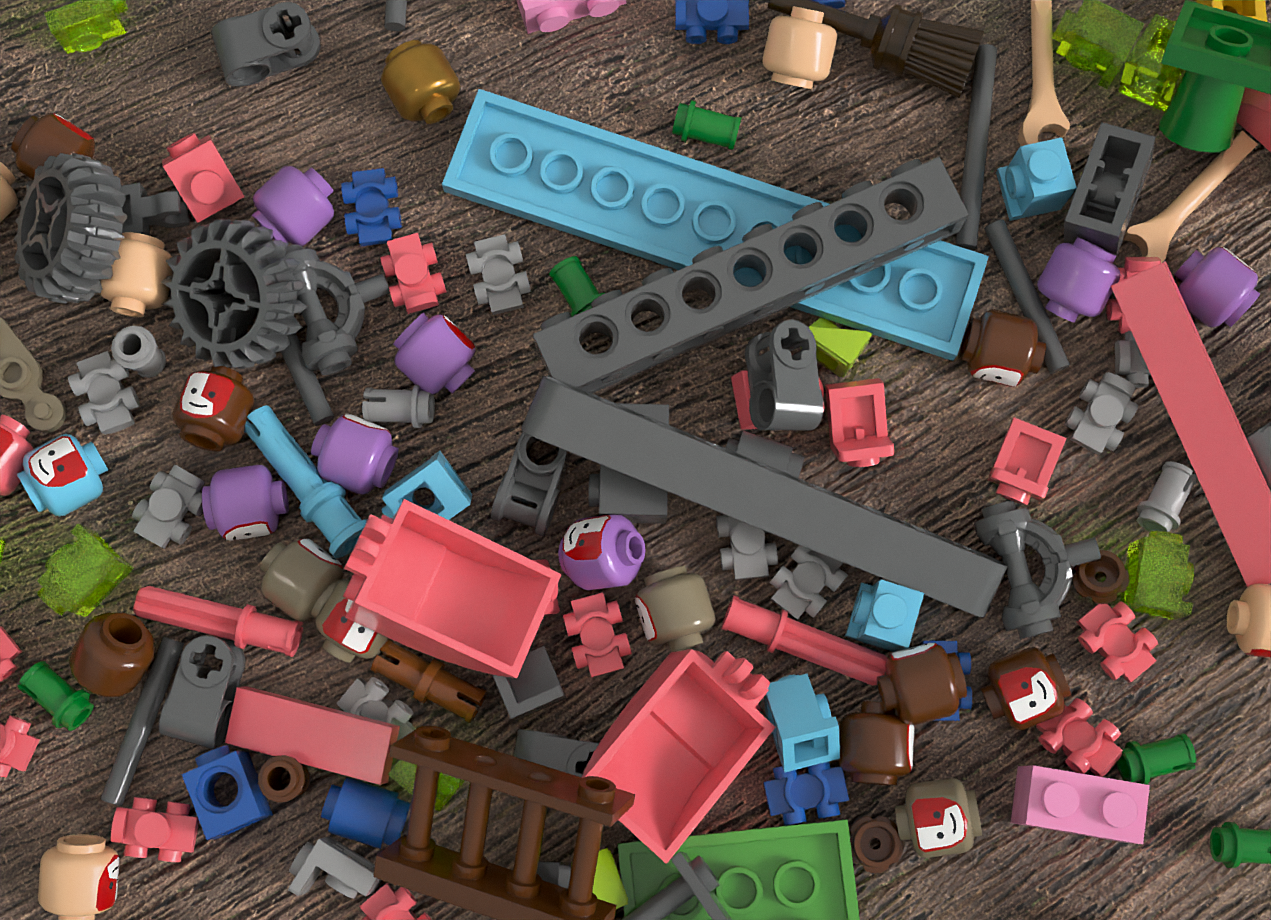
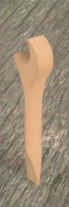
(1044, 109)
(1155, 234)

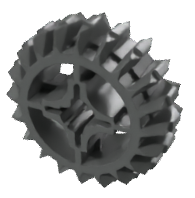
(69, 228)
(248, 269)

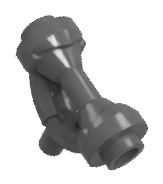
(330, 343)
(1031, 606)

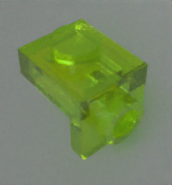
(86, 23)

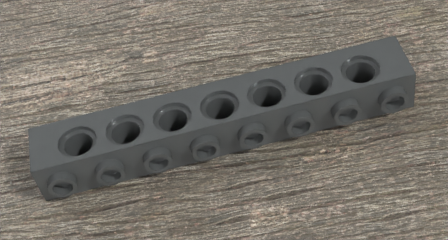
(921, 188)

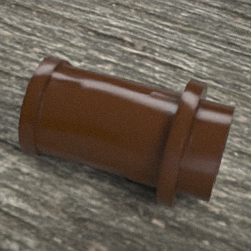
(270, 778)

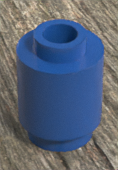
(365, 813)

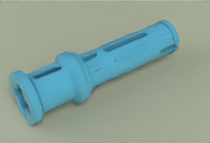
(320, 500)

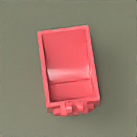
(447, 591)
(682, 744)

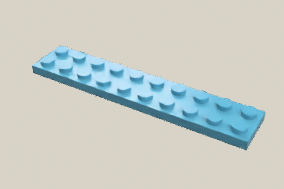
(679, 206)

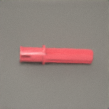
(220, 620)
(803, 641)

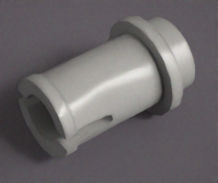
(137, 350)
(399, 406)
(1167, 498)

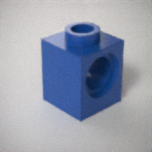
(247, 808)

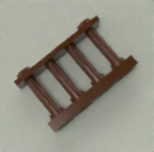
(467, 876)

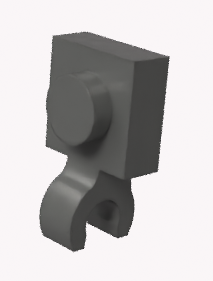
(159, 209)

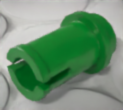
(705, 125)
(574, 284)
(56, 696)
(1156, 758)
(1240, 845)

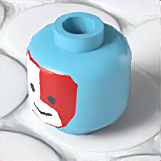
(62, 475)

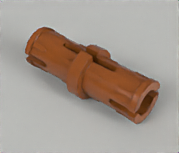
(429, 681)

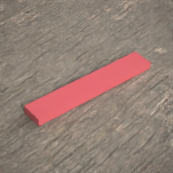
(1201, 416)

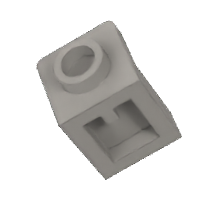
(345, 868)

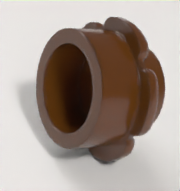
(1101, 592)
(890, 845)

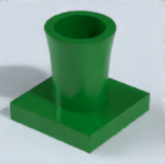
(1220, 59)

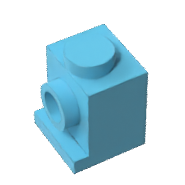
(1037, 179)
(439, 477)
(884, 615)
(803, 723)

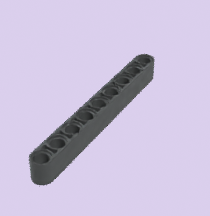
(762, 496)

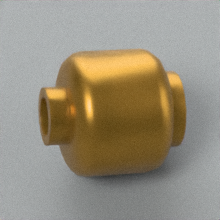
(420, 82)

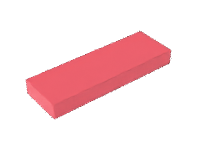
(312, 734)

